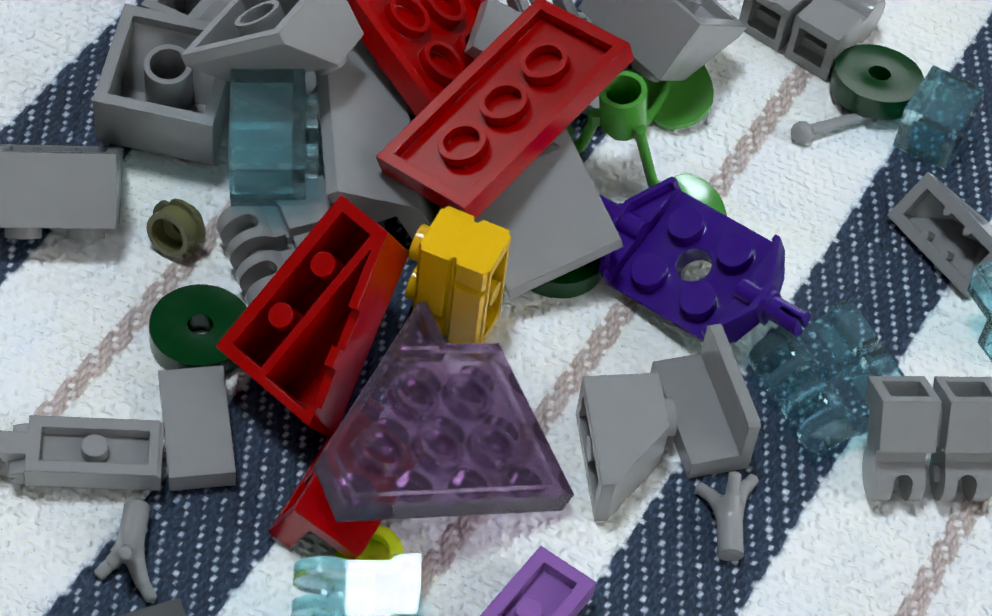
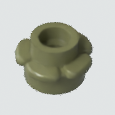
(176, 228)

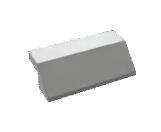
(357, 121)

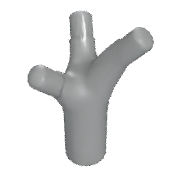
(729, 513)
(130, 548)

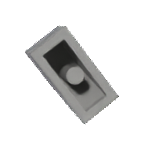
(622, 435)

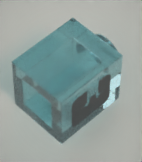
(938, 117)

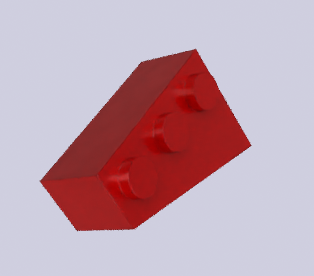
(319, 316)

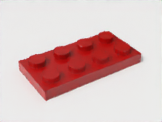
(505, 108)

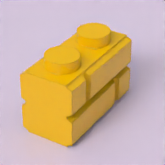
(460, 273)

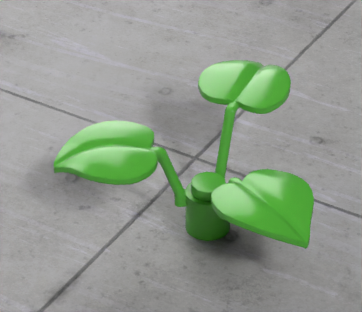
(633, 104)

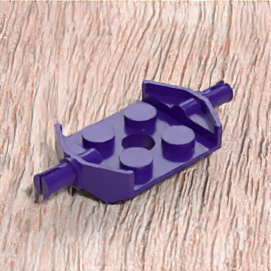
(668, 230)

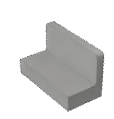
(712, 407)

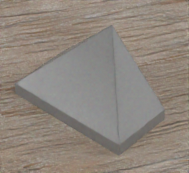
(945, 230)

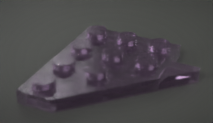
(440, 436)

